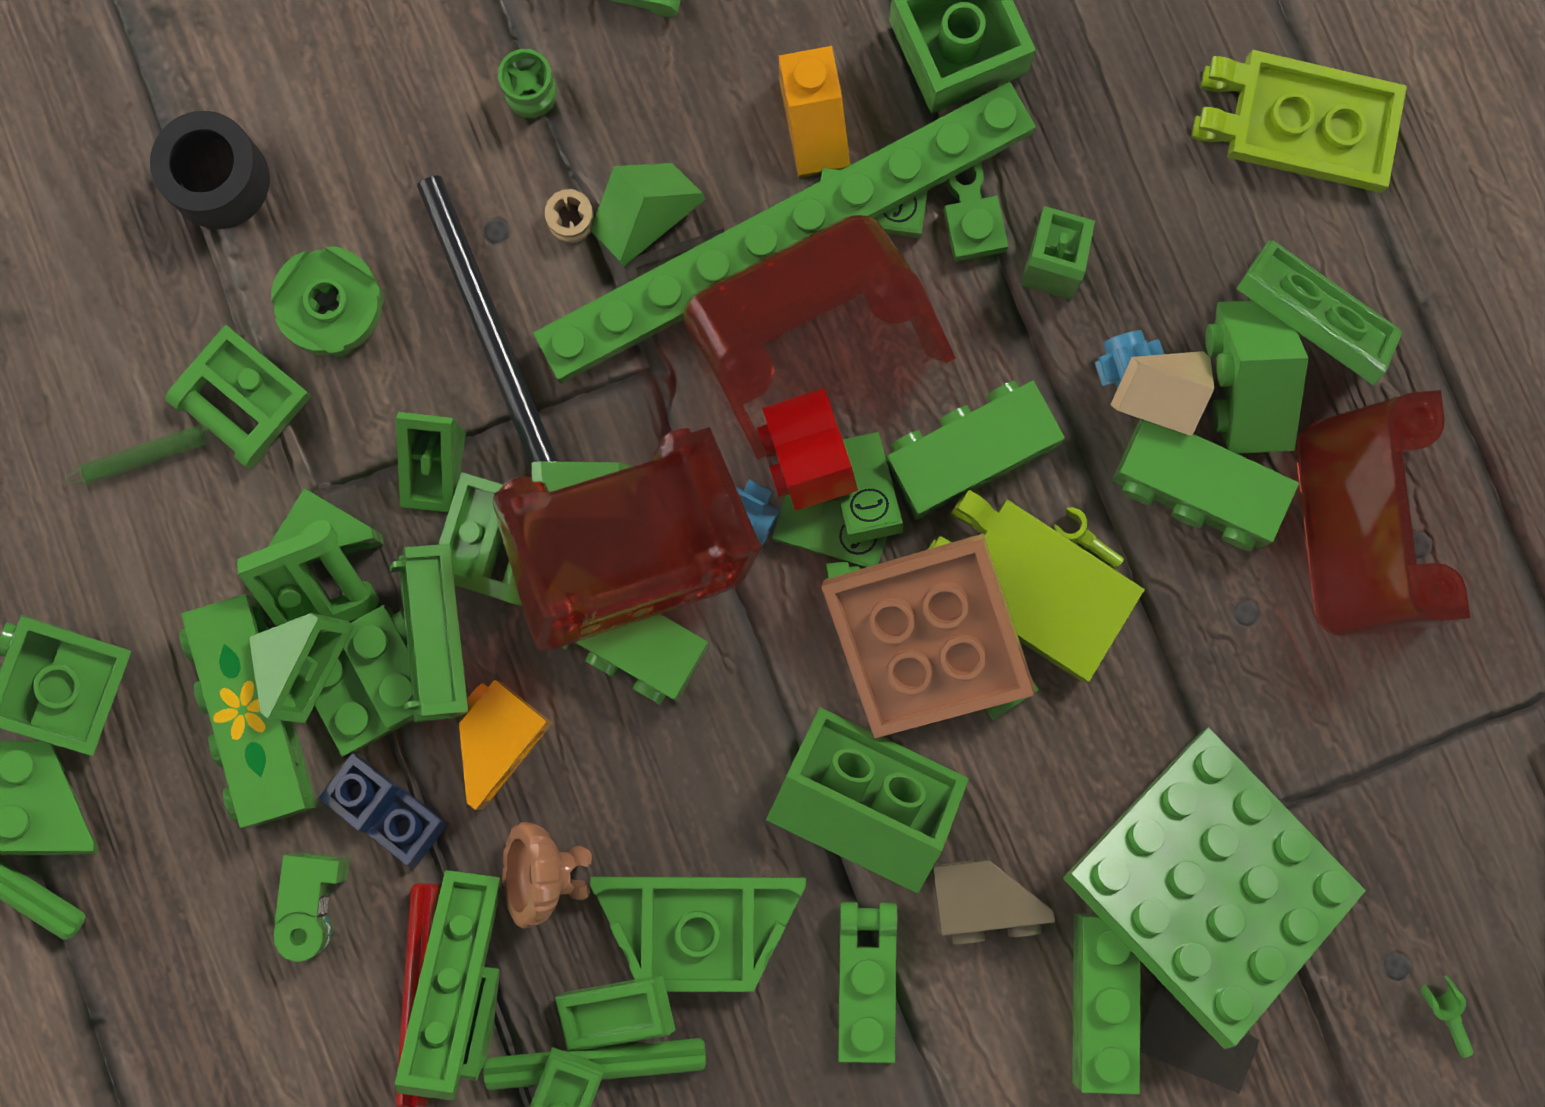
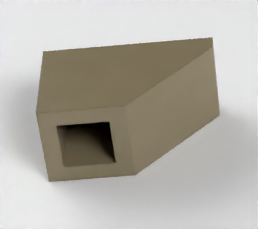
(982, 897)

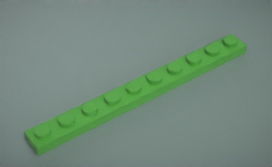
(863, 188)

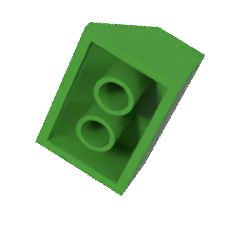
(869, 800)

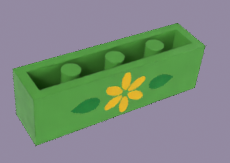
(257, 753)

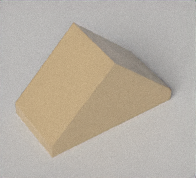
(1167, 389)

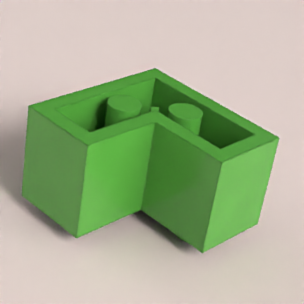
(1260, 378)

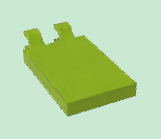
(1305, 119)
(1056, 592)

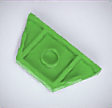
(38, 804)
(698, 929)

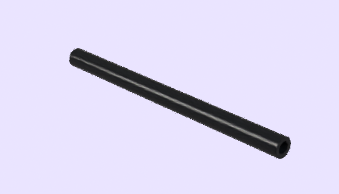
(486, 320)

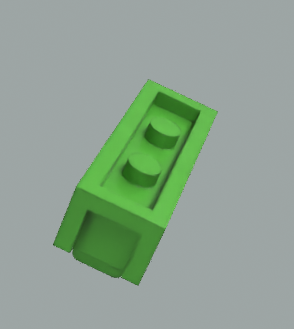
(432, 633)

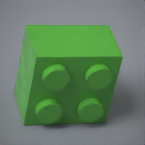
(961, 46)

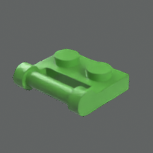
(250, 383)
(476, 539)
(290, 589)

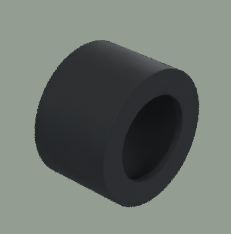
(233, 200)

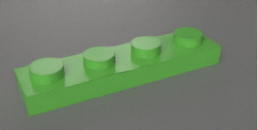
(448, 986)

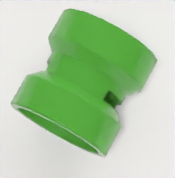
(526, 72)

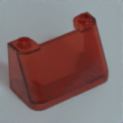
(1362, 524)
(626, 541)

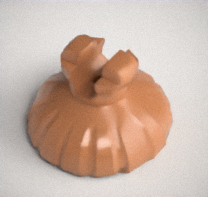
(539, 874)

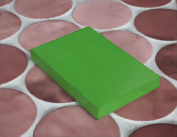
(1321, 311)

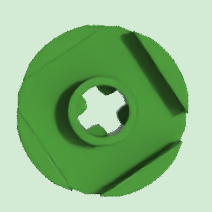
(322, 271)

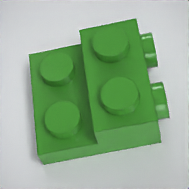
(57, 683)
(368, 683)

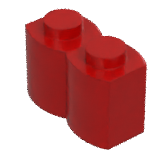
(808, 448)

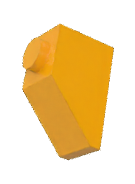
(814, 111)
(496, 739)

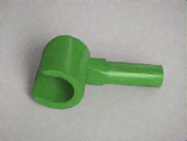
(1449, 1008)

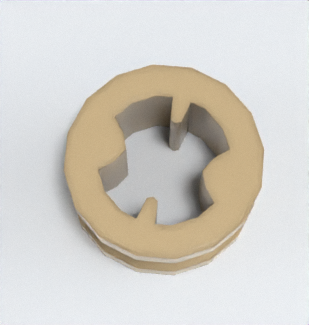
(566, 198)

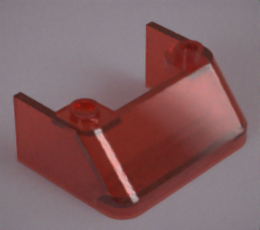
(793, 287)

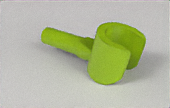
(1088, 539)

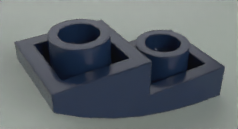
(383, 810)

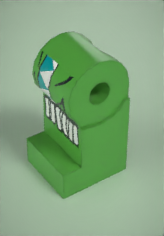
(303, 903)

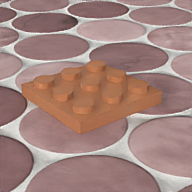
(928, 636)

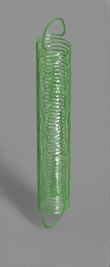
(108, 466)

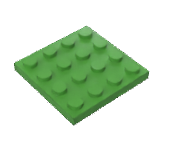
(1215, 887)

